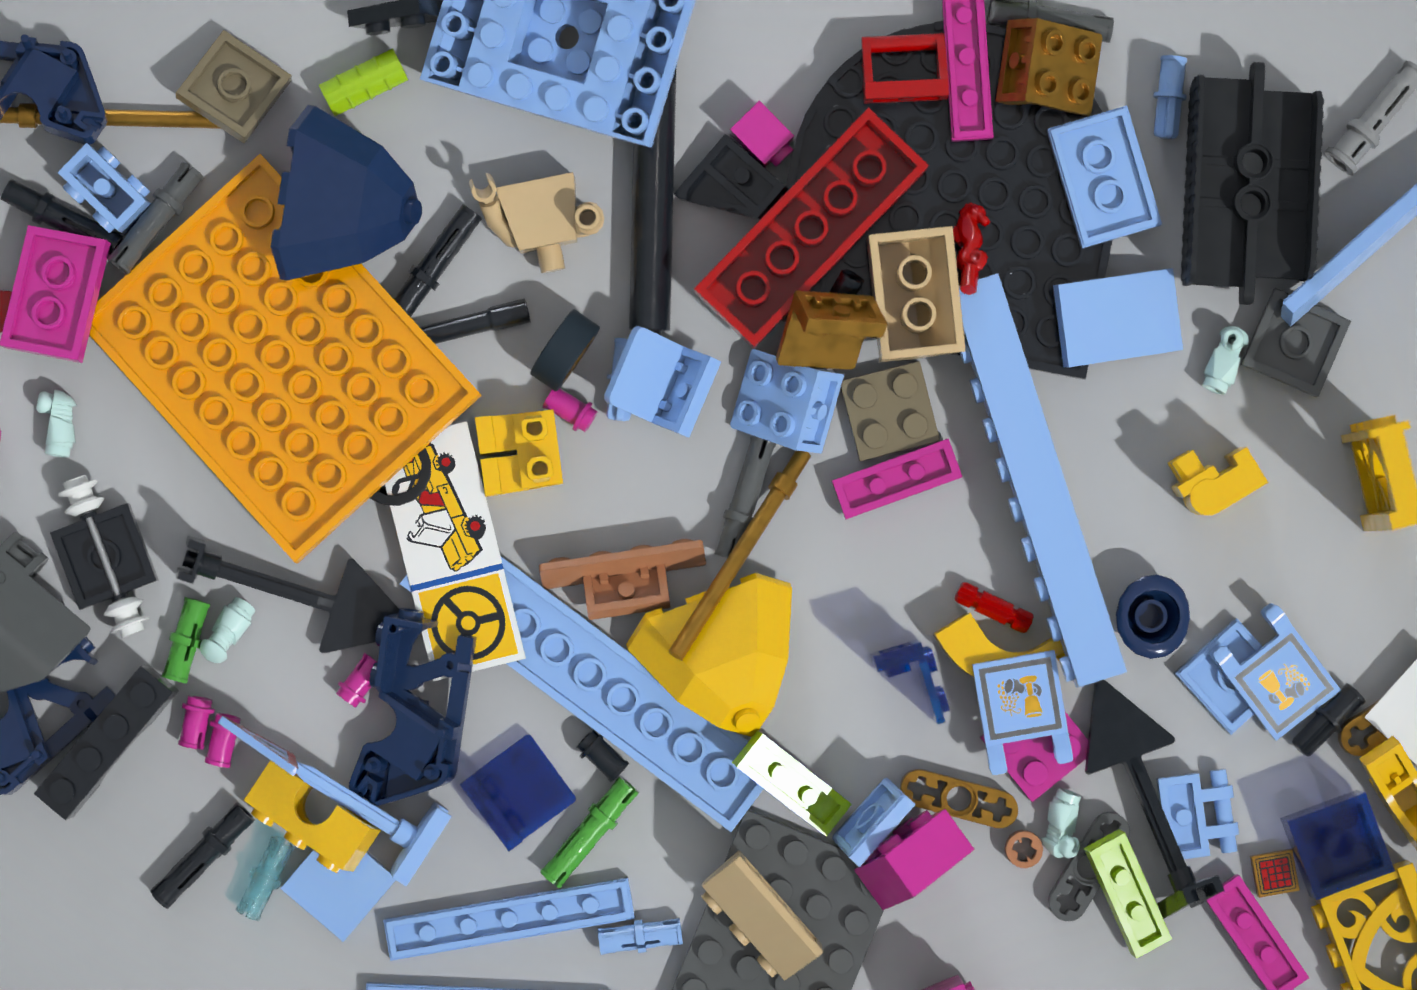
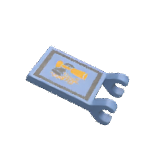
(1279, 680)
(1021, 702)

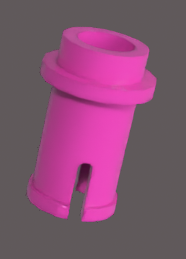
(571, 409)
(357, 682)
(195, 722)
(221, 742)

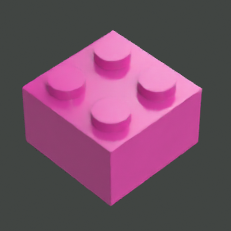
(913, 858)

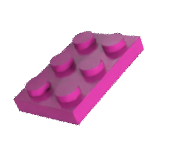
(55, 294)

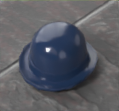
(1153, 616)

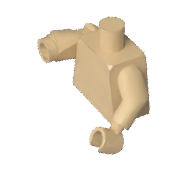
(538, 216)

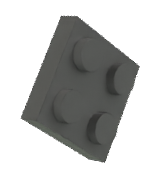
(1298, 353)

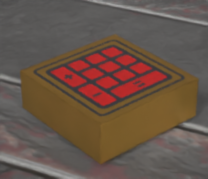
(1274, 873)

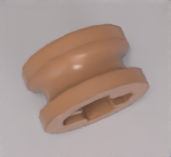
(1035, 843)

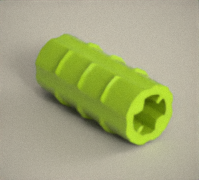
(363, 82)

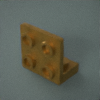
(1049, 66)
(828, 329)

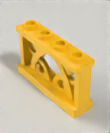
(1380, 454)
(1397, 903)

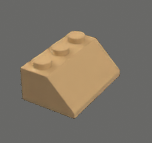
(917, 293)
(760, 917)

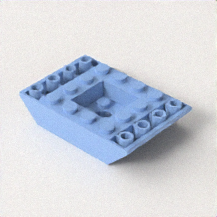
(604, 84)

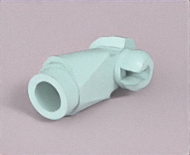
(1225, 360)
(60, 427)
(227, 630)
(1062, 824)

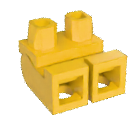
(537, 450)
(1209, 491)

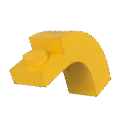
(967, 644)
(1395, 784)

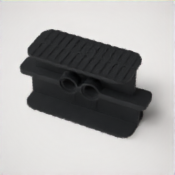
(1218, 237)

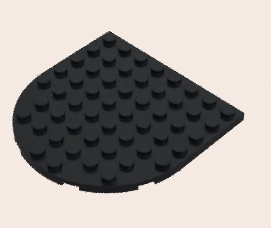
(1010, 176)

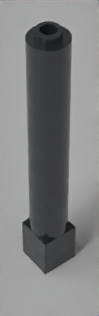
(653, 225)

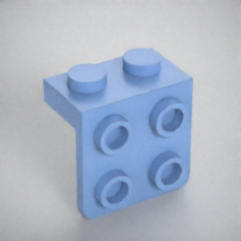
(661, 381)

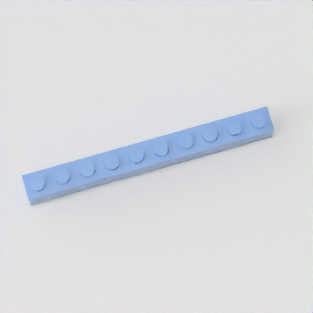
(1038, 487)

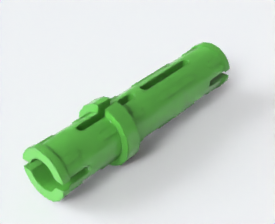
(595, 825)

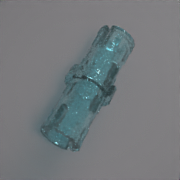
(265, 878)

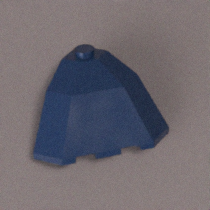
(339, 199)

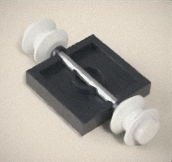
(104, 556)

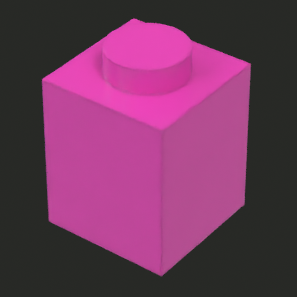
(763, 136)

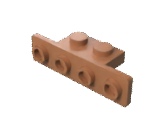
(626, 579)

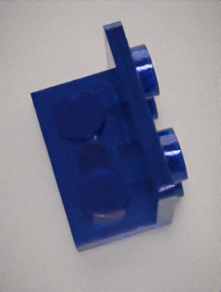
(896, 662)
(518, 791)

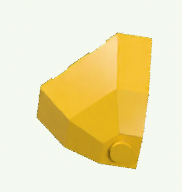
(734, 662)

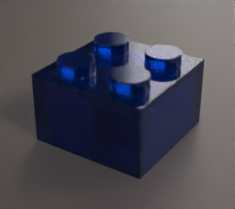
(1337, 844)

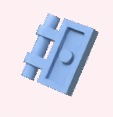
(1184, 809)

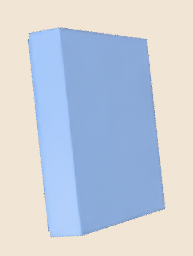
(1211, 684)
(872, 821)
(338, 898)

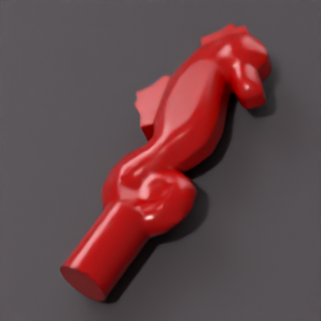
(967, 234)

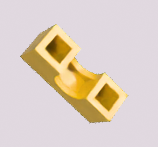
(339, 839)

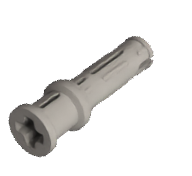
(1365, 132)

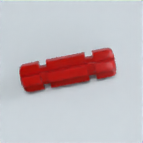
(994, 607)

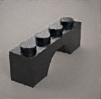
(105, 741)

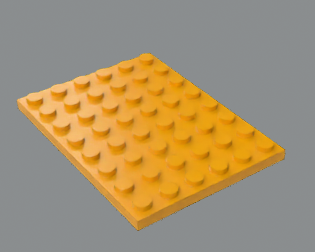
(280, 386)

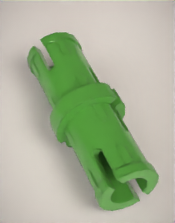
(185, 640)

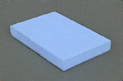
(1104, 177)
(1118, 317)

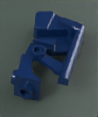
(58, 84)
(21, 739)
(425, 743)

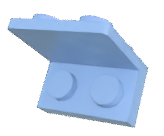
(786, 402)

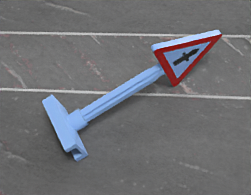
(414, 840)

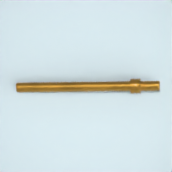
(28, 117)
(780, 488)

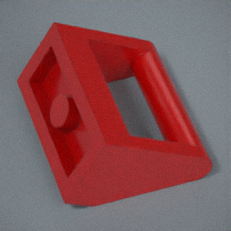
(904, 90)

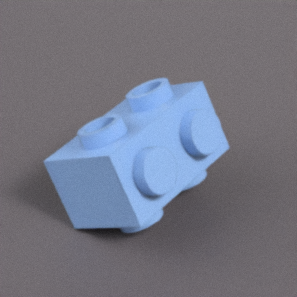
(94, 178)

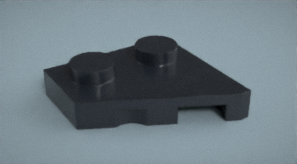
(404, 13)
(732, 182)

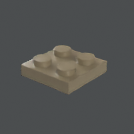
(233, 86)
(889, 411)

